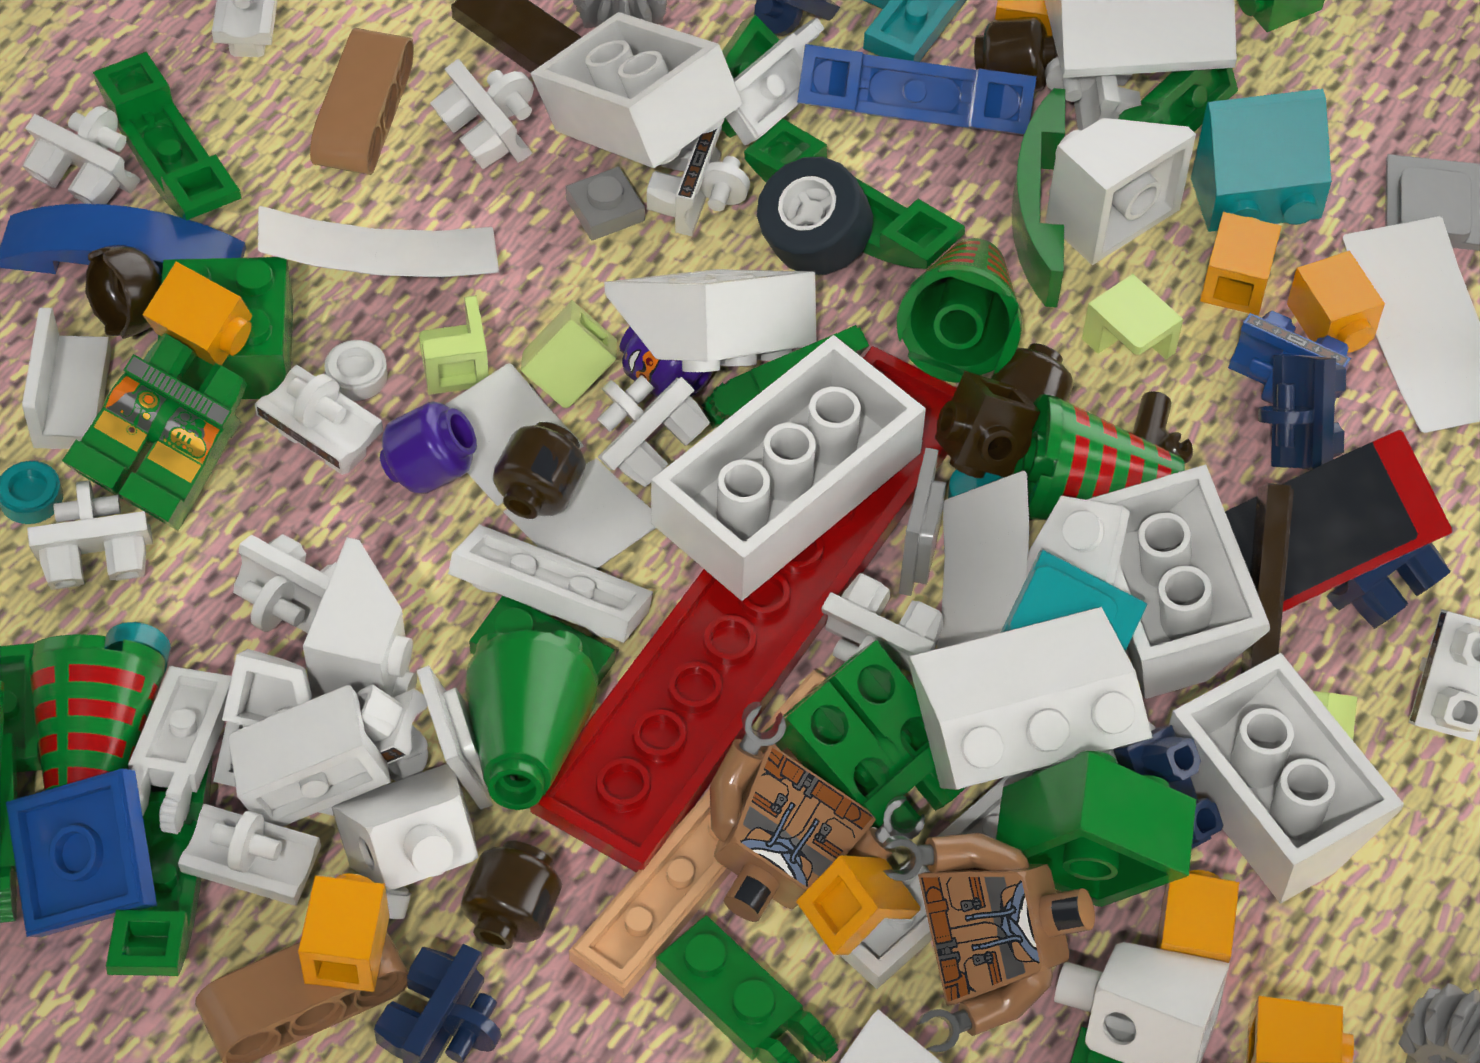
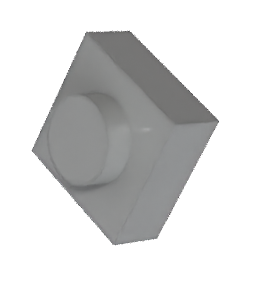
(605, 203)

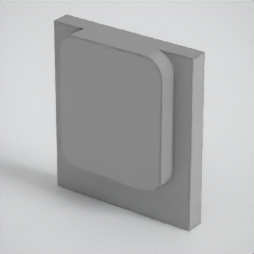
(1434, 188)
(922, 525)

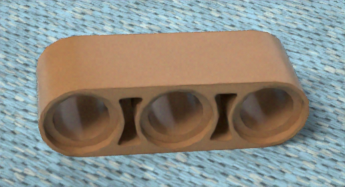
(361, 101)
(272, 1008)

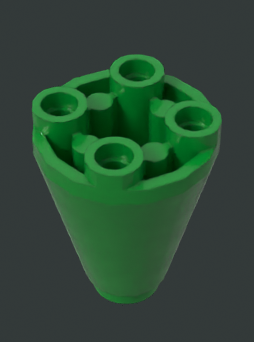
(527, 709)

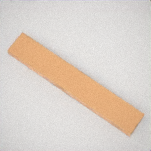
(663, 895)

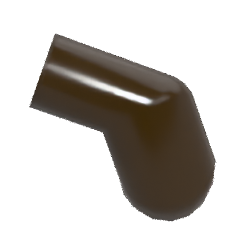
(1152, 423)

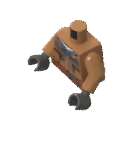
(784, 822)
(991, 927)

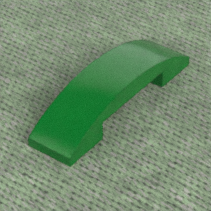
(163, 140)
(899, 234)
(1039, 244)
(159, 937)

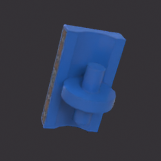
(1276, 335)

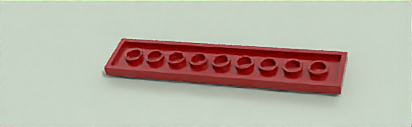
(684, 695)

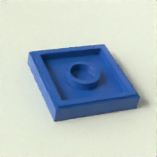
(81, 853)

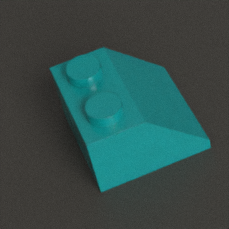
(1264, 158)

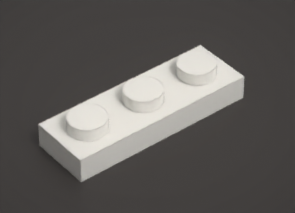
(550, 583)

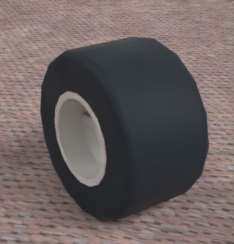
(815, 215)

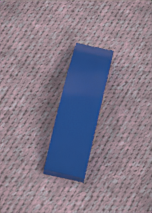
(916, 90)
(69, 232)

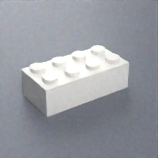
(787, 467)

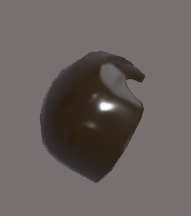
(121, 287)

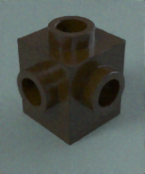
(986, 426)

